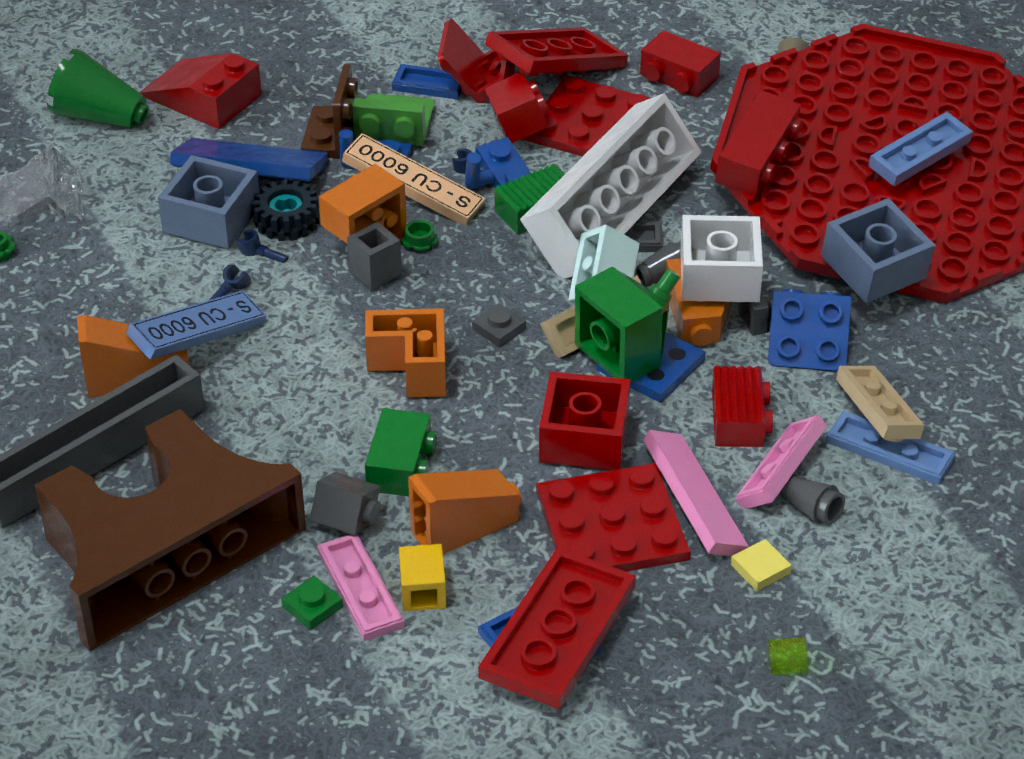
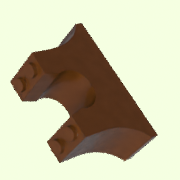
(164, 545)

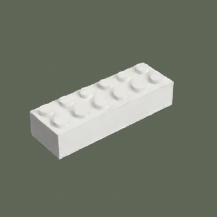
(612, 181)

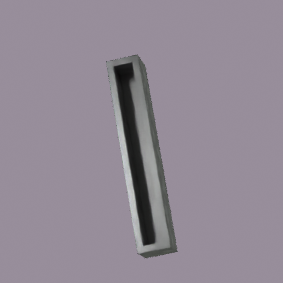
(97, 433)

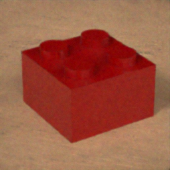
(584, 420)

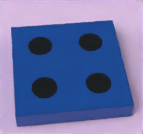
(677, 364)

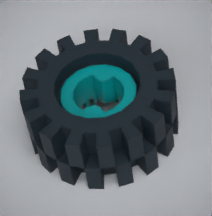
(286, 210)

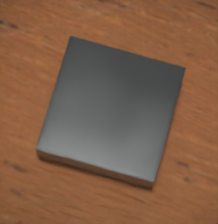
(647, 234)

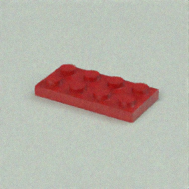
(556, 50)
(557, 628)

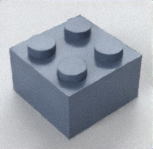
(208, 201)
(877, 250)

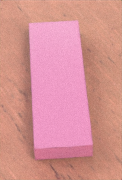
(781, 462)
(360, 587)

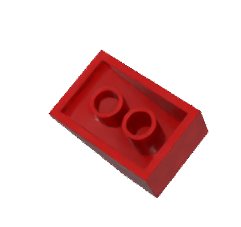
(208, 87)

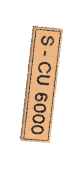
(420, 182)

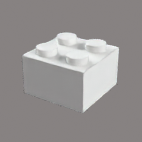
(721, 258)

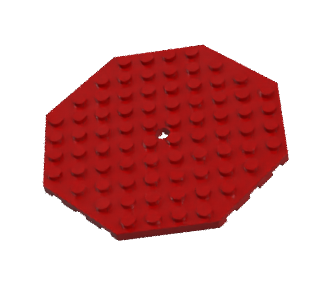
(863, 96)

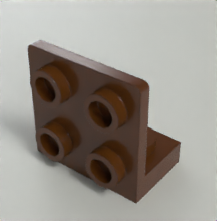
(328, 121)

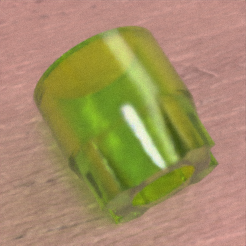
(787, 655)

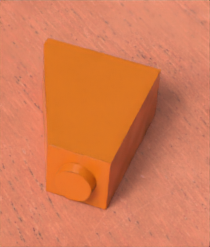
(696, 321)
(111, 356)
(461, 506)

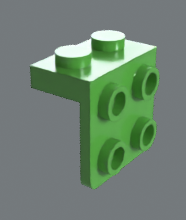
(393, 118)

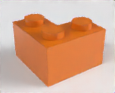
(364, 200)
(409, 343)

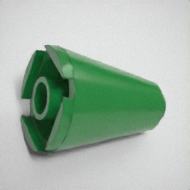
(94, 94)

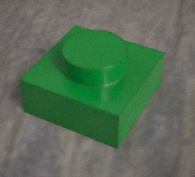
(312, 602)

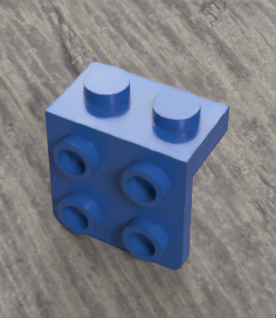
(809, 330)

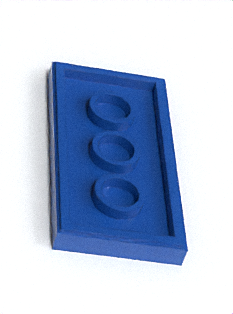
(266, 160)

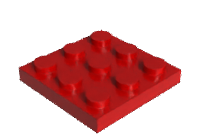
(582, 114)
(615, 518)

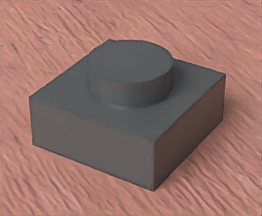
(756, 315)
(499, 325)

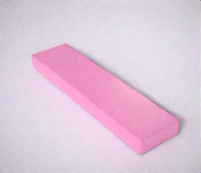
(695, 493)

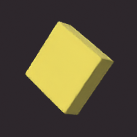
(761, 565)

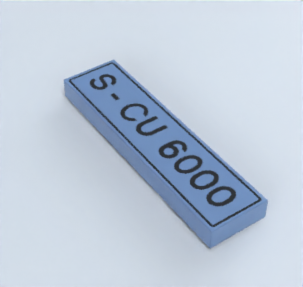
(195, 324)

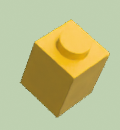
(422, 577)

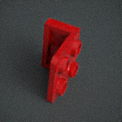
(469, 64)

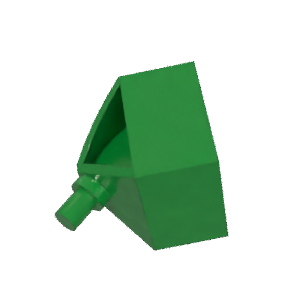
(623, 321)

